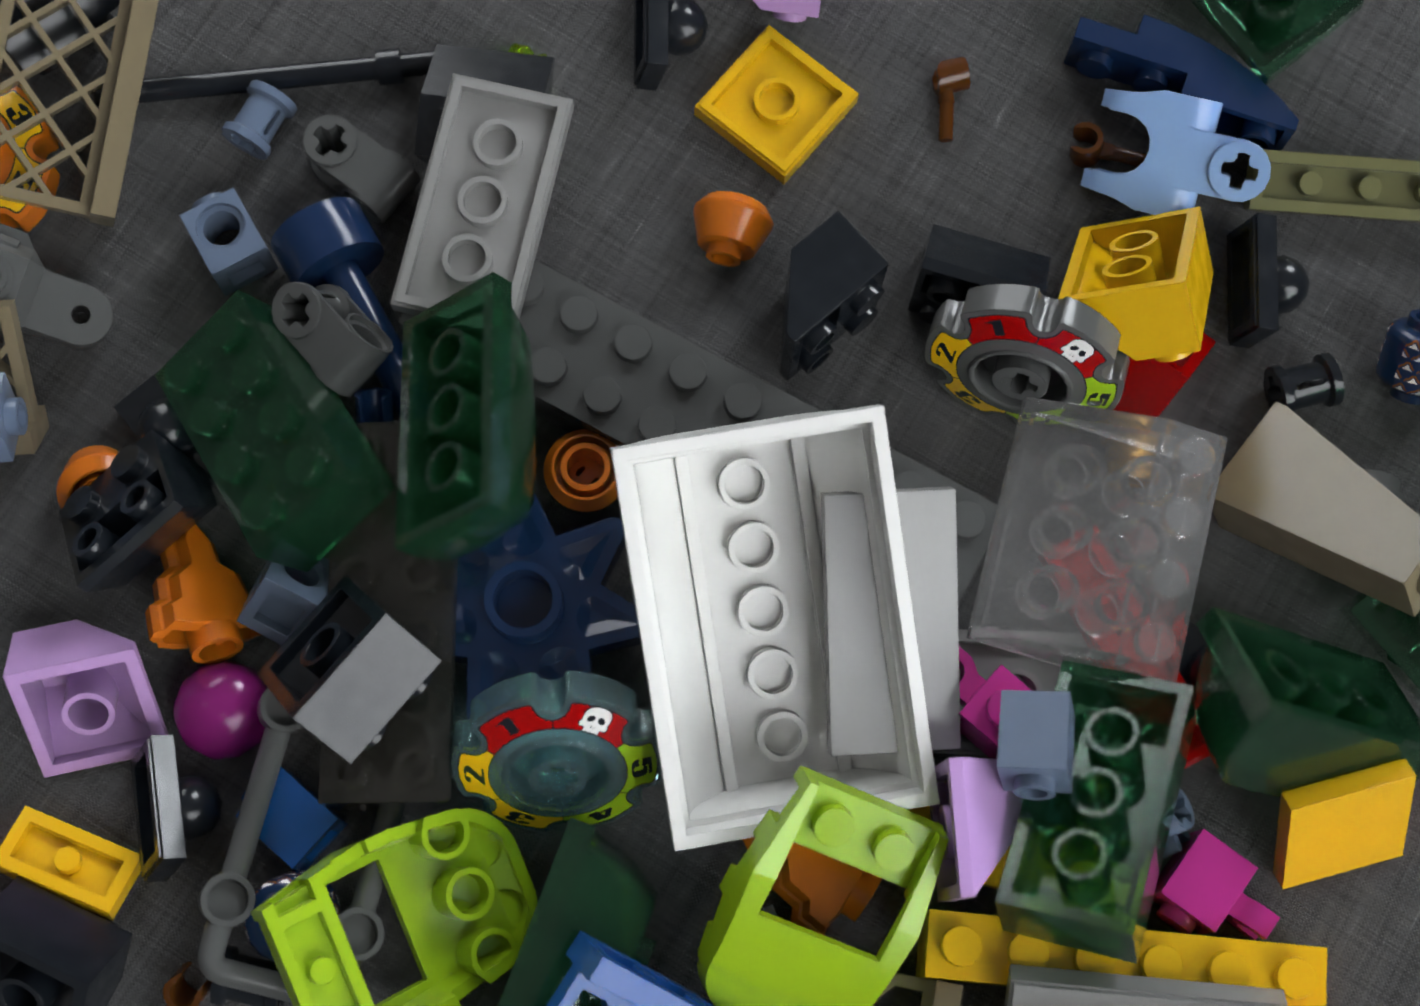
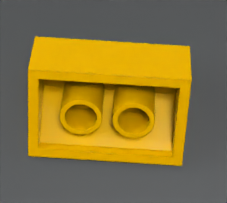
(1147, 280)

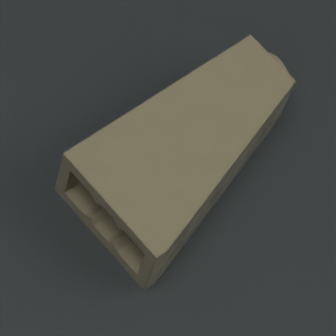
(1320, 510)

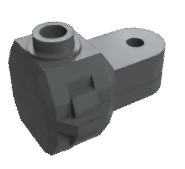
(49, 299)

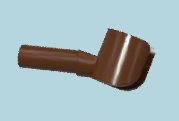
(949, 77)
(1101, 150)
(179, 993)

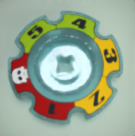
(556, 750)

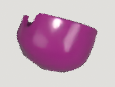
(219, 709)

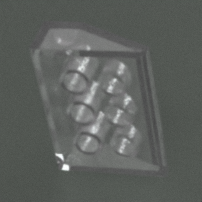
(1098, 538)

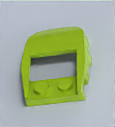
(455, 893)
(769, 961)

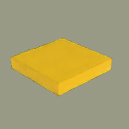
(776, 104)
(1343, 823)

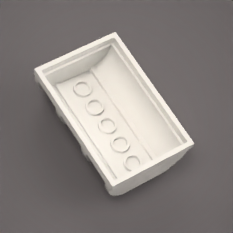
(734, 614)

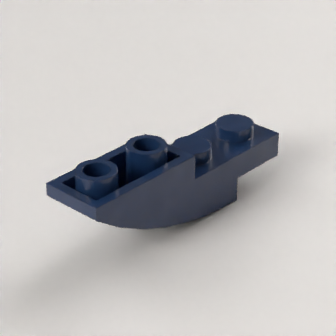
(1180, 62)

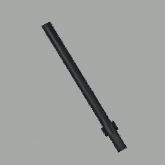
(386, 66)

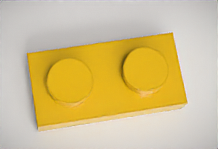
(69, 862)

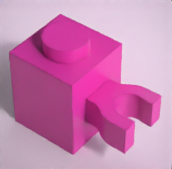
(982, 703)
(1207, 886)

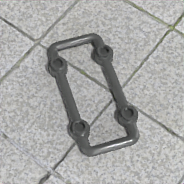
(231, 897)

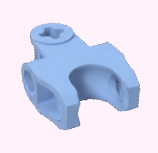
(1182, 155)

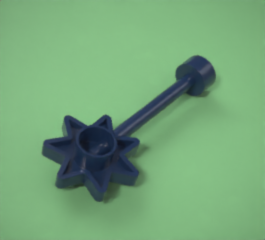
(530, 594)

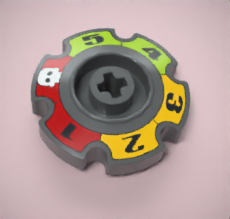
(1021, 345)

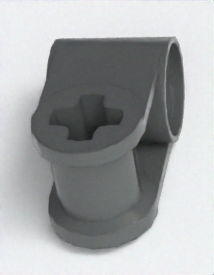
(364, 169)
(331, 334)

